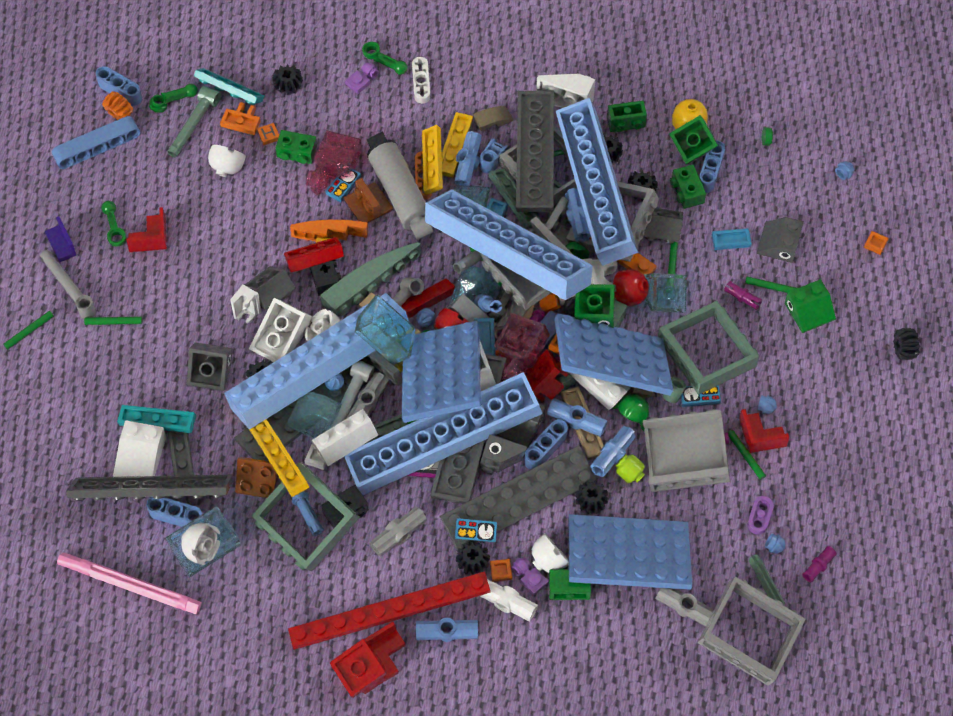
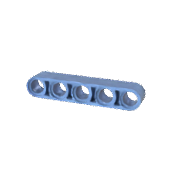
(95, 142)

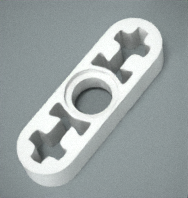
(421, 74)

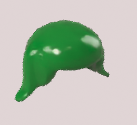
(633, 408)

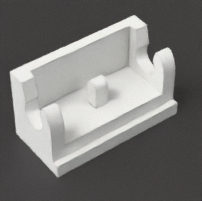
(245, 302)

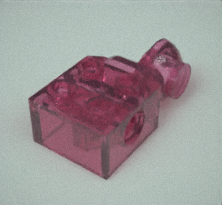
(334, 158)
(521, 344)

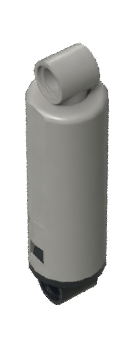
(399, 184)

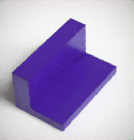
(60, 241)

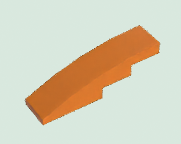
(329, 229)

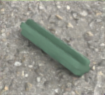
(764, 578)

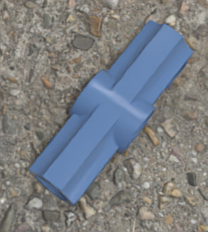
(468, 159)
(576, 216)
(587, 422)
(613, 451)
(433, 629)

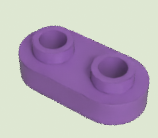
(760, 516)

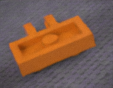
(241, 121)

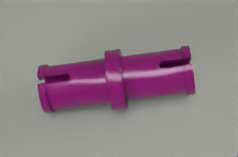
(743, 295)
(819, 564)

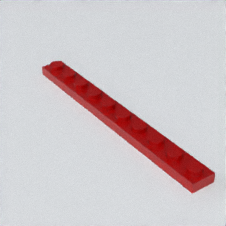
(389, 610)

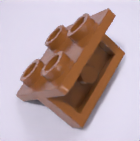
(367, 202)
(255, 477)

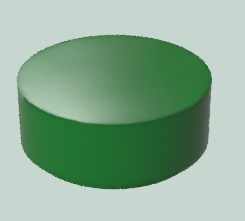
(767, 136)

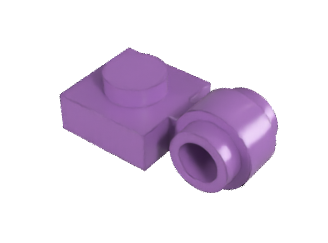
(359, 81)
(532, 580)

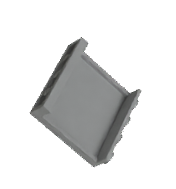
(522, 289)
(686, 450)

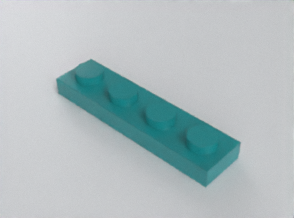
(224, 84)
(168, 419)

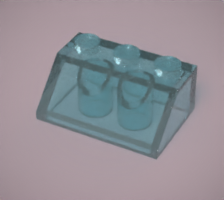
(386, 330)
(228, 540)

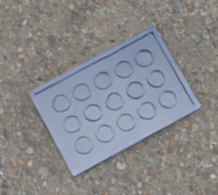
(613, 354)
(442, 372)
(629, 552)

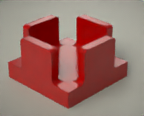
(543, 376)
(359, 669)

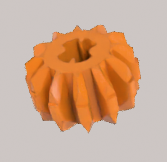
(117, 105)

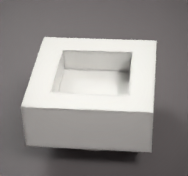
(314, 459)

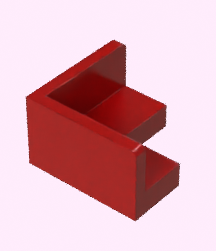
(154, 237)
(759, 439)
(385, 643)

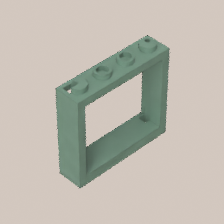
(685, 364)
(328, 543)

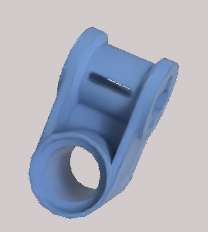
(490, 156)

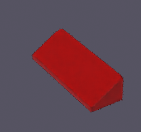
(314, 254)
(428, 297)

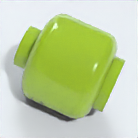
(630, 468)

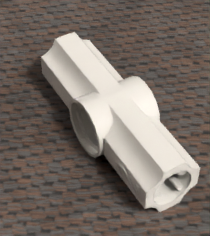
(509, 601)

